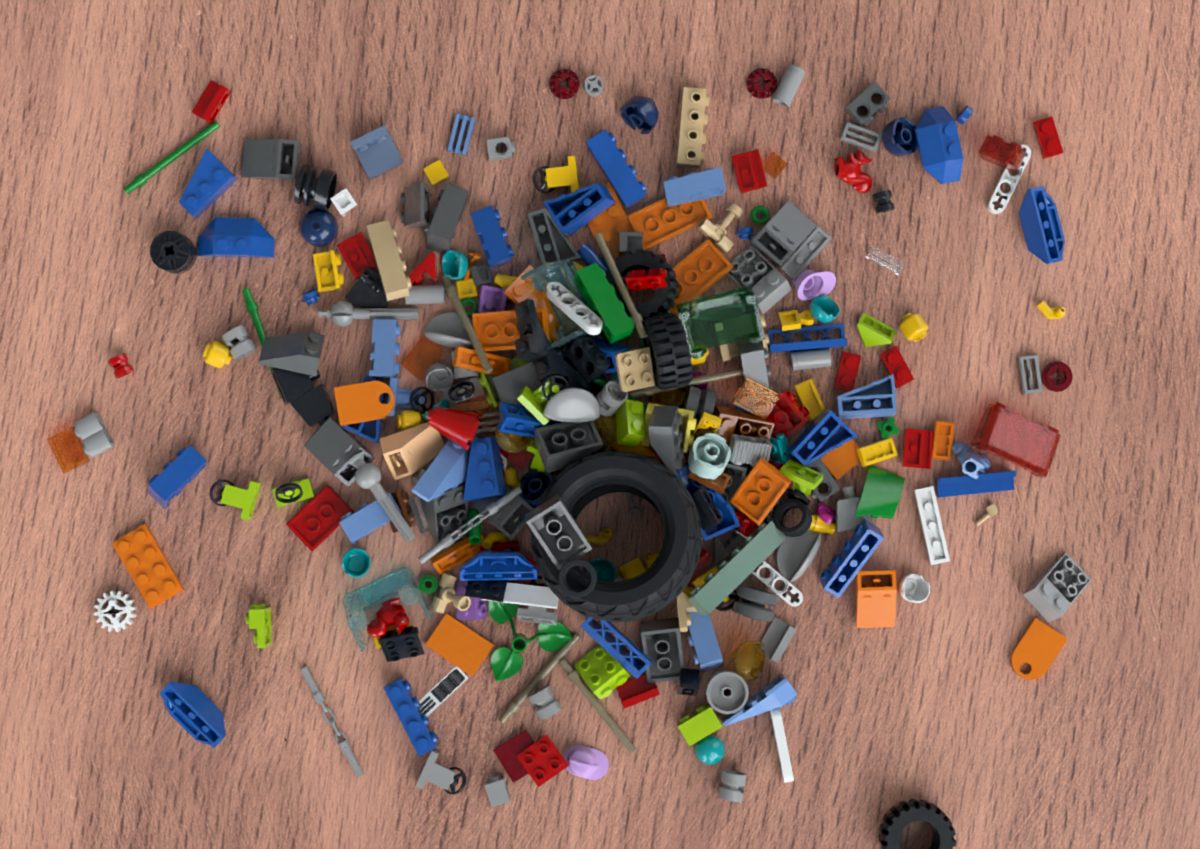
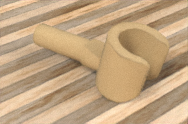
(992, 511)

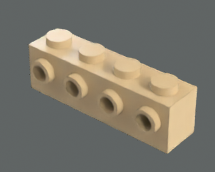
(691, 127)
(388, 260)

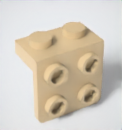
(635, 369)

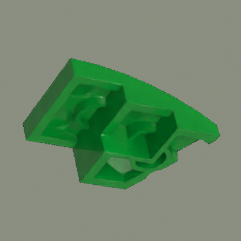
(879, 494)

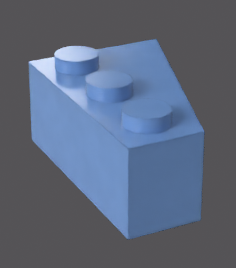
(694, 186)
(385, 348)
(868, 401)
(365, 520)
(704, 642)

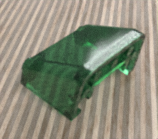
(721, 320)

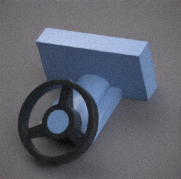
(409, 398)

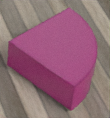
(825, 512)

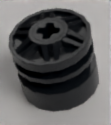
(311, 186)
(181, 260)

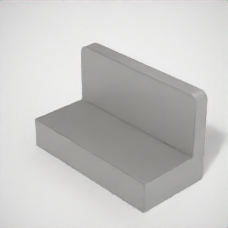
(777, 639)

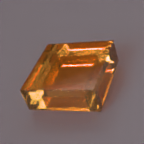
(774, 165)

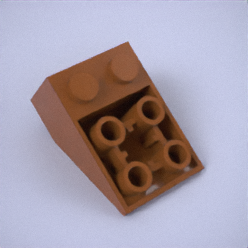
(741, 423)

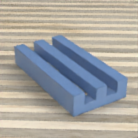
(465, 118)

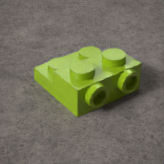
(260, 619)

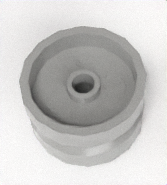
(723, 680)

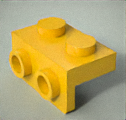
(328, 271)

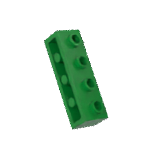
(603, 302)

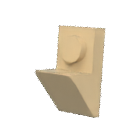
(683, 607)

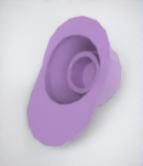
(813, 284)
(586, 762)

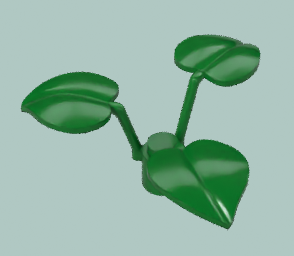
(507, 662)

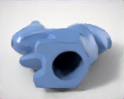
(970, 461)

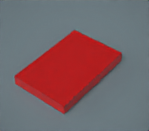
(319, 518)

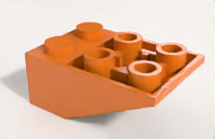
(875, 598)

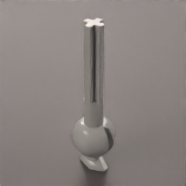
(343, 313)
(368, 477)

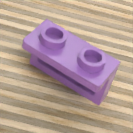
(491, 299)
(477, 608)

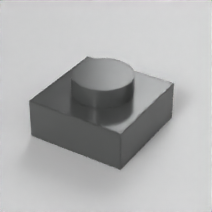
(481, 274)

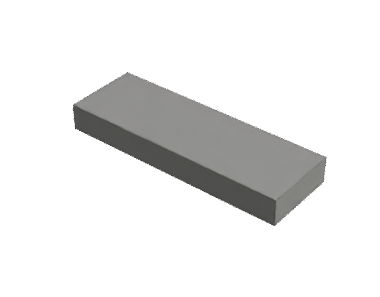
(805, 253)

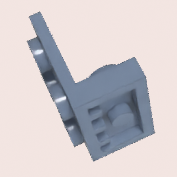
(377, 152)

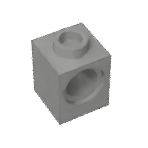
(492, 144)
(497, 790)

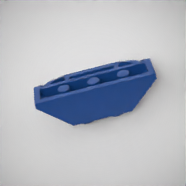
(939, 145)
(1042, 225)
(235, 239)
(498, 566)
(194, 712)

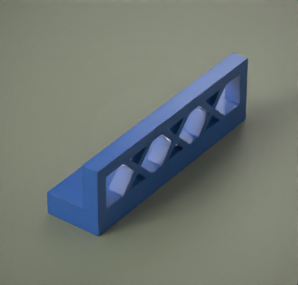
(807, 345)
(518, 422)
(968, 485)
(615, 647)

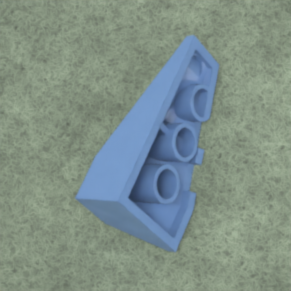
(444, 473)

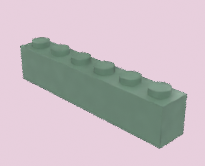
(736, 569)

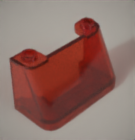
(1017, 439)

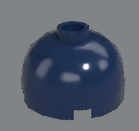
(640, 113)
(900, 137)
(319, 227)
(534, 485)

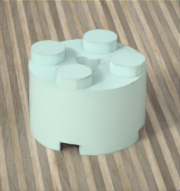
(709, 456)

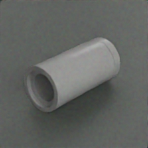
(788, 85)
(426, 294)
(810, 359)

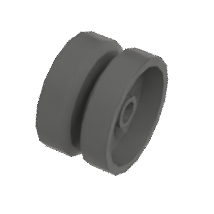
(699, 406)
(755, 603)

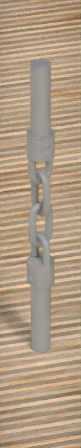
(448, 540)
(344, 745)

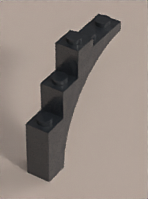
(536, 347)

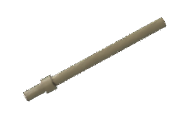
(452, 294)
(636, 317)
(649, 391)
(574, 675)
(514, 705)

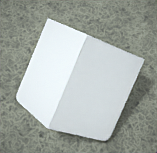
(343, 202)

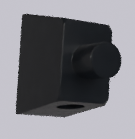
(292, 384)
(314, 406)

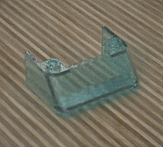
(563, 273)
(399, 582)

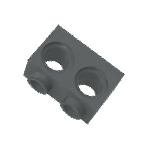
(864, 101)
(832, 487)

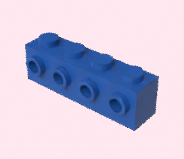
(616, 169)
(851, 558)
(410, 716)

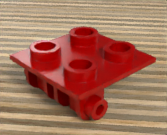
(542, 760)

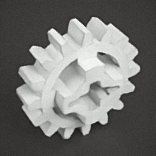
(114, 603)

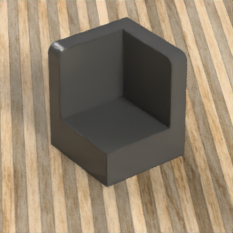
(630, 241)

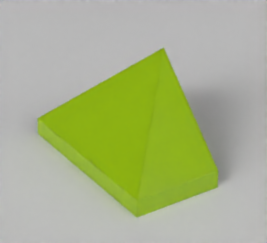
(874, 331)

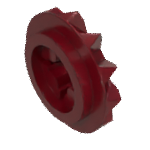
(756, 90)
(564, 93)
(1063, 370)

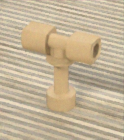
(718, 231)
(447, 595)

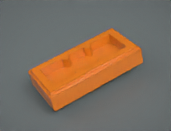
(942, 440)

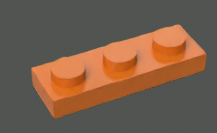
(469, 360)
(455, 555)

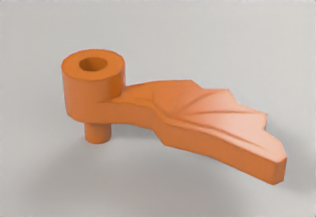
(475, 256)

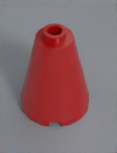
(455, 424)

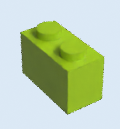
(630, 423)
(699, 724)

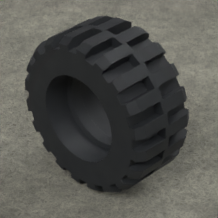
(663, 297)
(668, 351)
(916, 811)

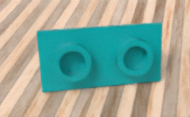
(780, 445)

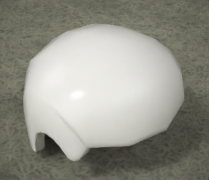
(914, 588)

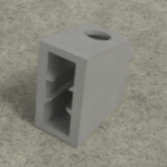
(845, 511)

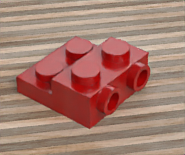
(787, 414)

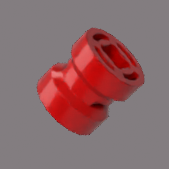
(120, 365)
(746, 524)

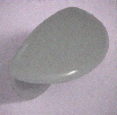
(448, 331)
(572, 406)
(797, 554)

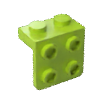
(601, 671)

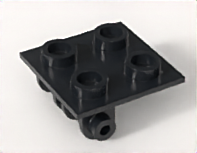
(368, 291)
(487, 589)
(401, 646)

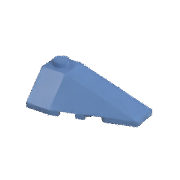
(770, 697)

